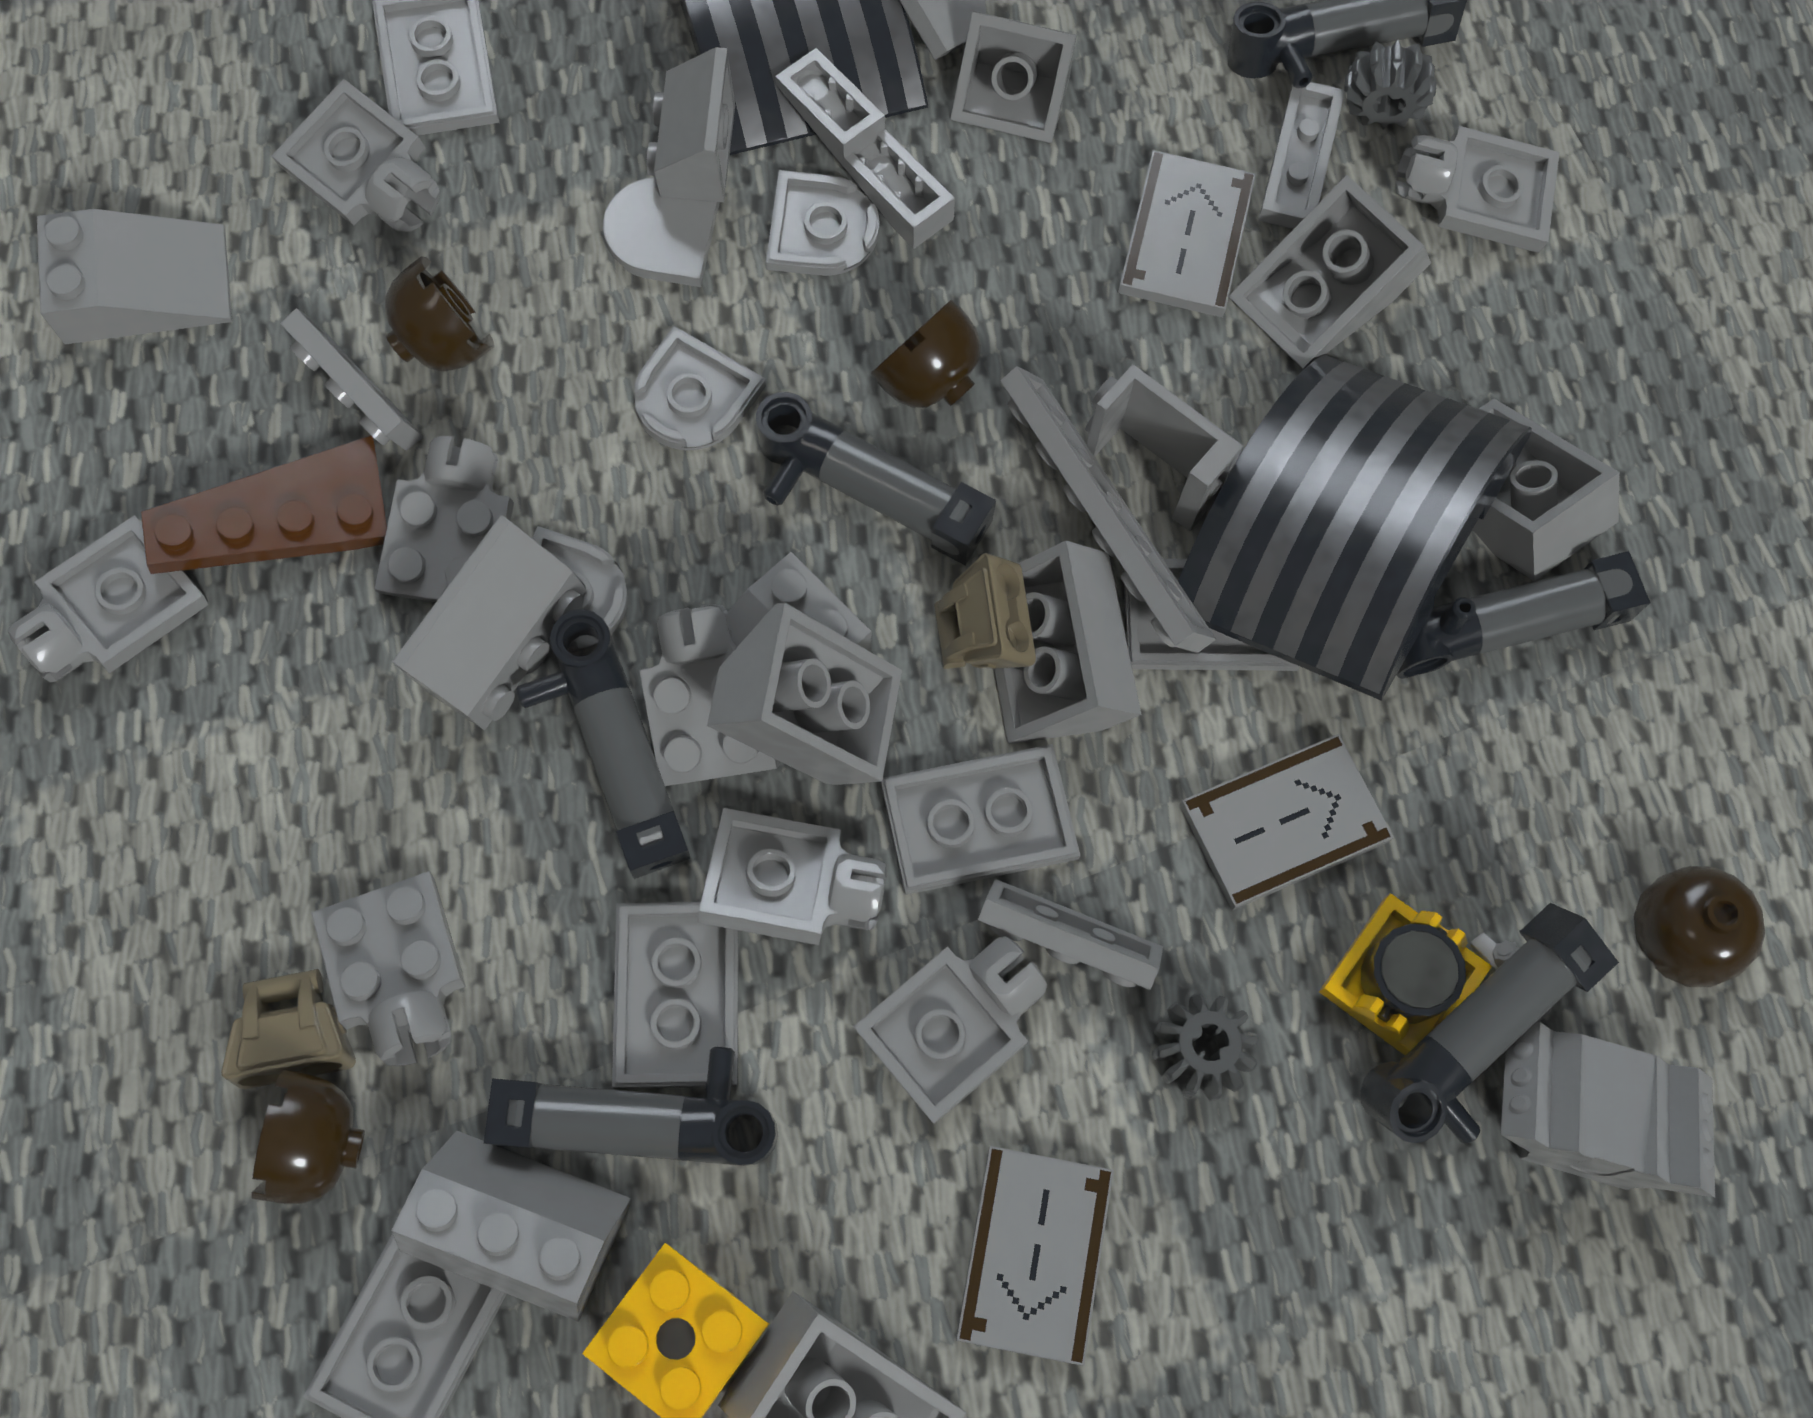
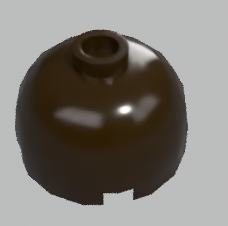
(432, 320)
(933, 361)
(1699, 926)
(305, 1141)

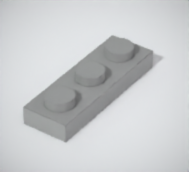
(1301, 154)
(349, 382)
(1071, 935)

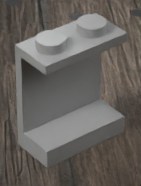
(1169, 431)

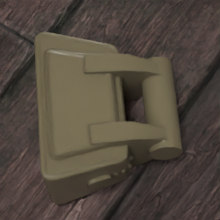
(986, 617)
(288, 1039)

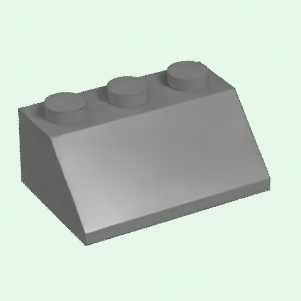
(491, 624)
(1080, 646)
(808, 699)
(511, 1224)

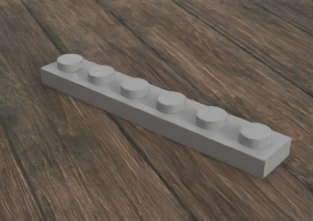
(1116, 527)

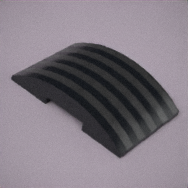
(763, 37)
(1346, 520)

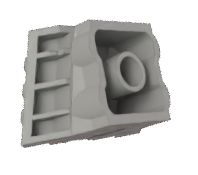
(1609, 1112)

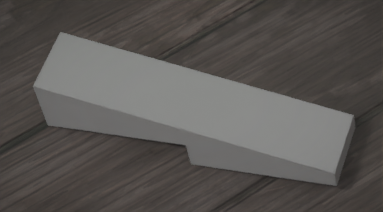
(858, 139)

